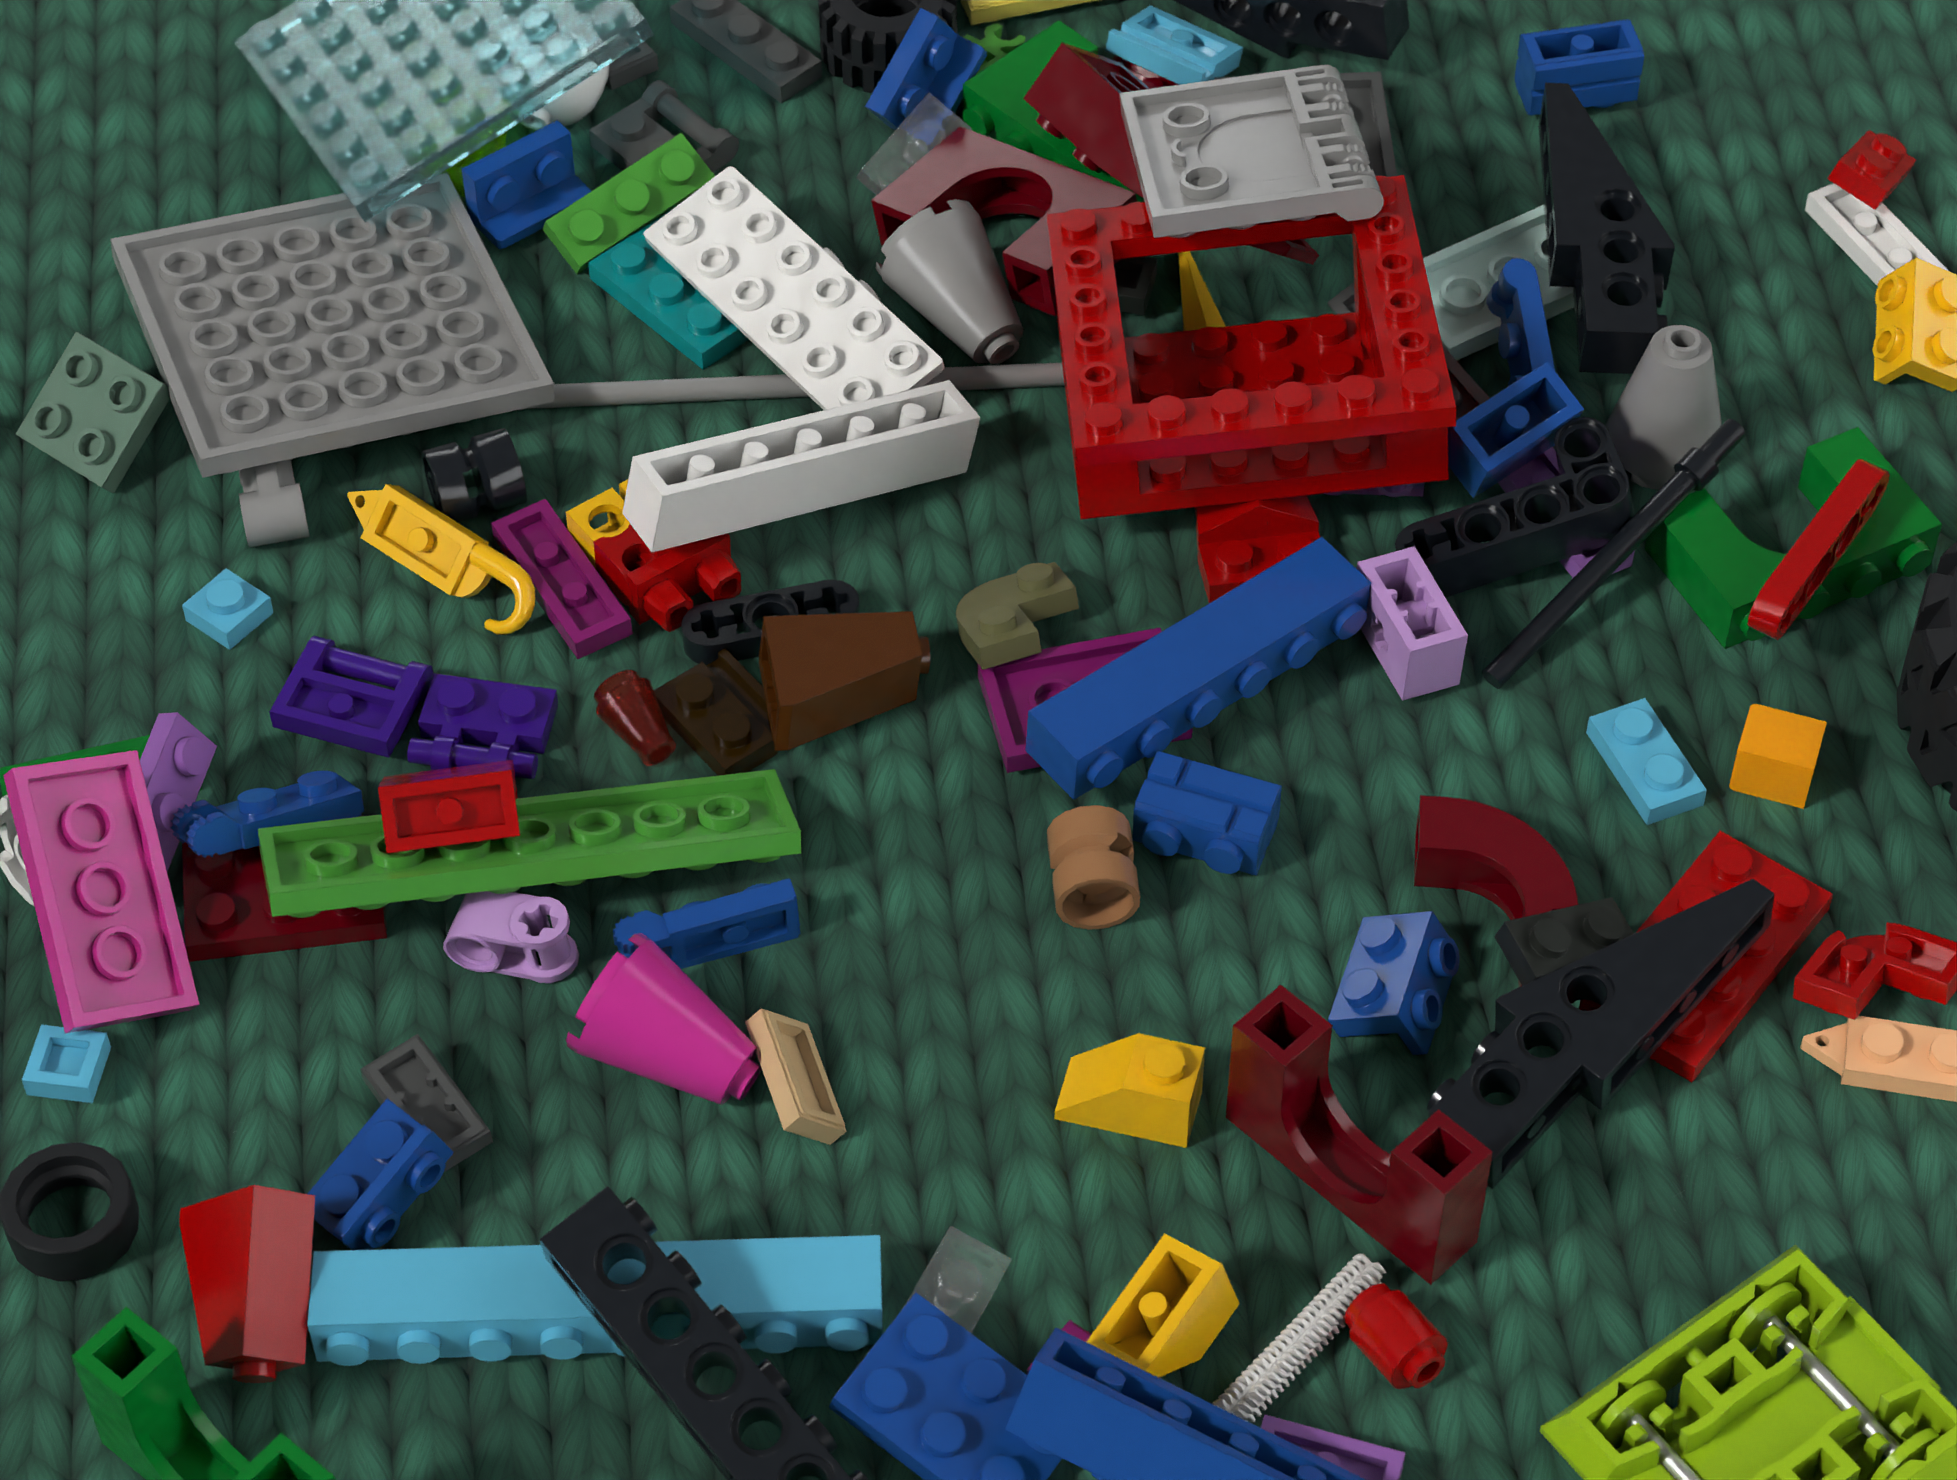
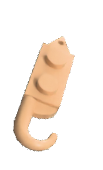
(1889, 1056)

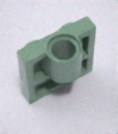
(94, 412)

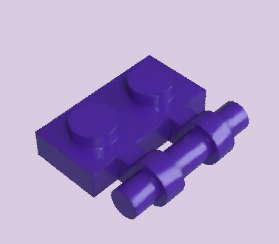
(483, 714)

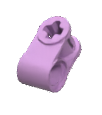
(505, 933)

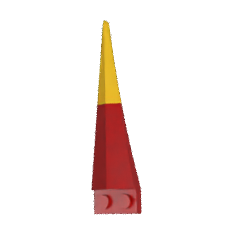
(1247, 536)

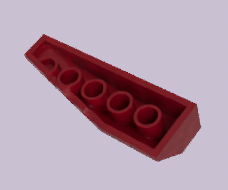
(1082, 102)

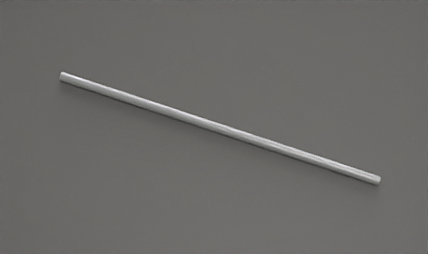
(780, 386)

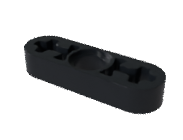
(725, 615)

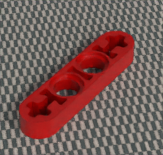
(1818, 549)

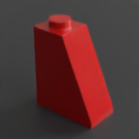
(251, 1278)

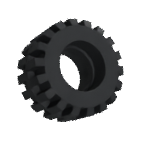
(864, 34)

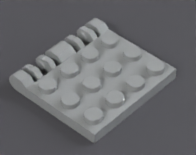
(1249, 151)

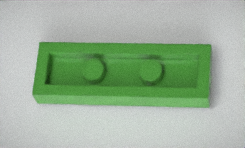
(627, 202)

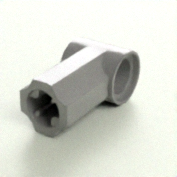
(272, 504)

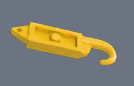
(441, 550)

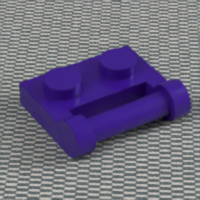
(348, 709)

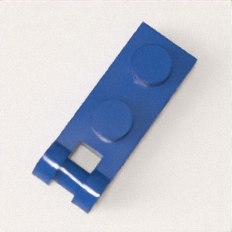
(1523, 326)

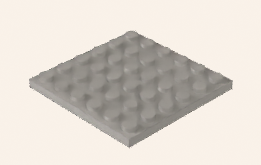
(328, 329)

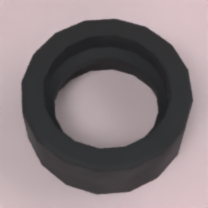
(60, 1168)

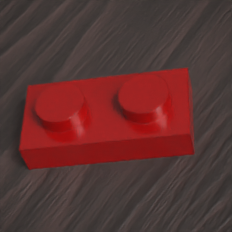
(1872, 168)

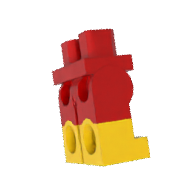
(648, 582)

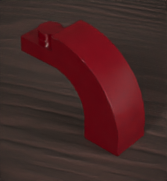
(1489, 854)

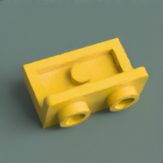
(1917, 325)

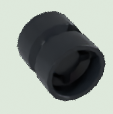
(494, 470)

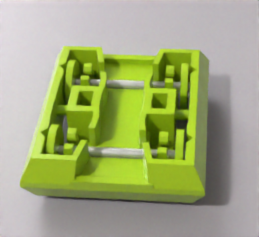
(1739, 1416)

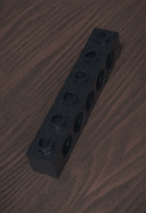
(582, 1255)

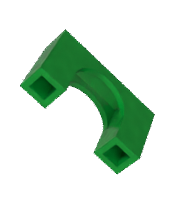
(996, 103)
(1724, 570)
(153, 1419)

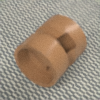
(1093, 867)

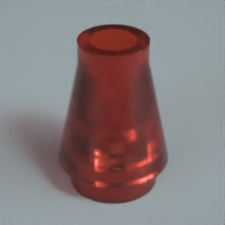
(633, 713)

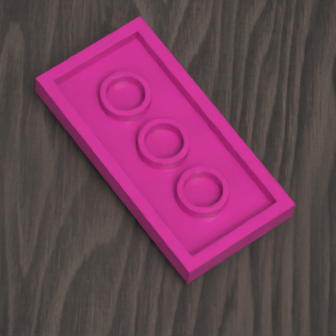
(100, 890)

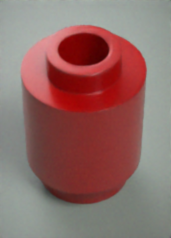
(1396, 1337)

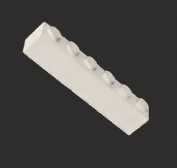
(799, 465)

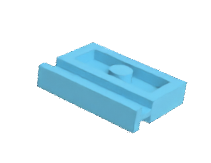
(1173, 47)

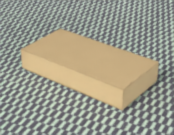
(796, 1077)

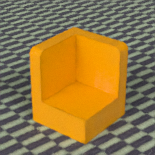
(1777, 755)

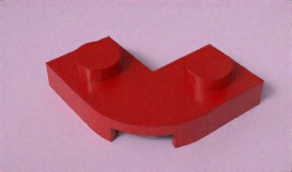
(1850, 971)

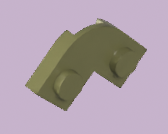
(999, 614)

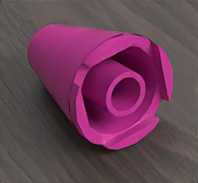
(663, 1028)

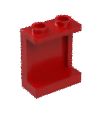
(449, 806)

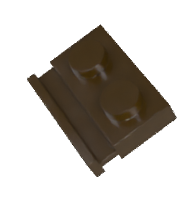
(720, 714)

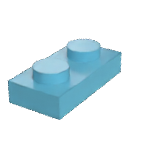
(1646, 761)

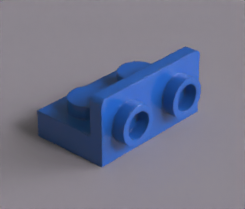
(927, 61)
(522, 185)
(378, 1178)

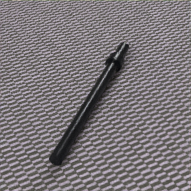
(1691, 474)

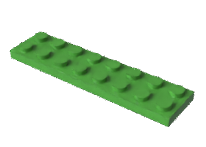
(559, 842)

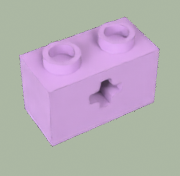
(1412, 625)

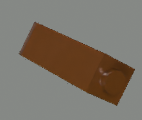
(837, 670)

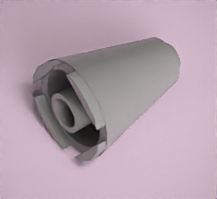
(954, 280)
(1666, 405)

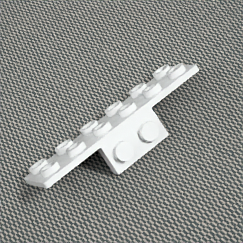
(790, 295)

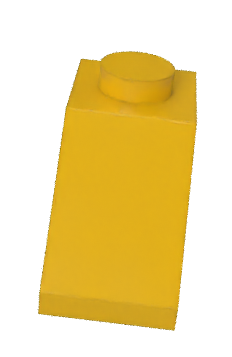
(1135, 1088)
(1168, 1310)

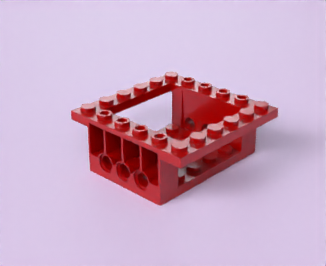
(1255, 403)

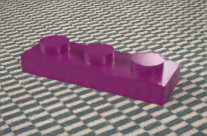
(563, 579)

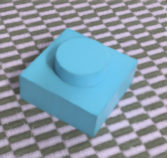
(227, 608)
(66, 1064)

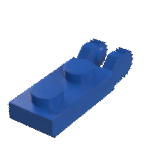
(236, 824)
(717, 927)

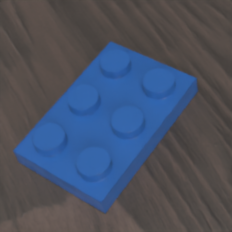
(940, 1401)

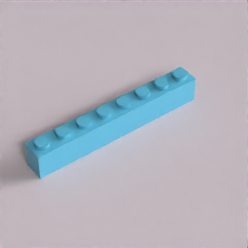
(515, 1303)

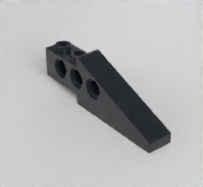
(1346, 26)
(1600, 238)
(1643, 996)

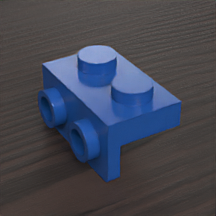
(1396, 979)

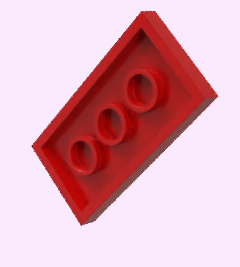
(1795, 913)

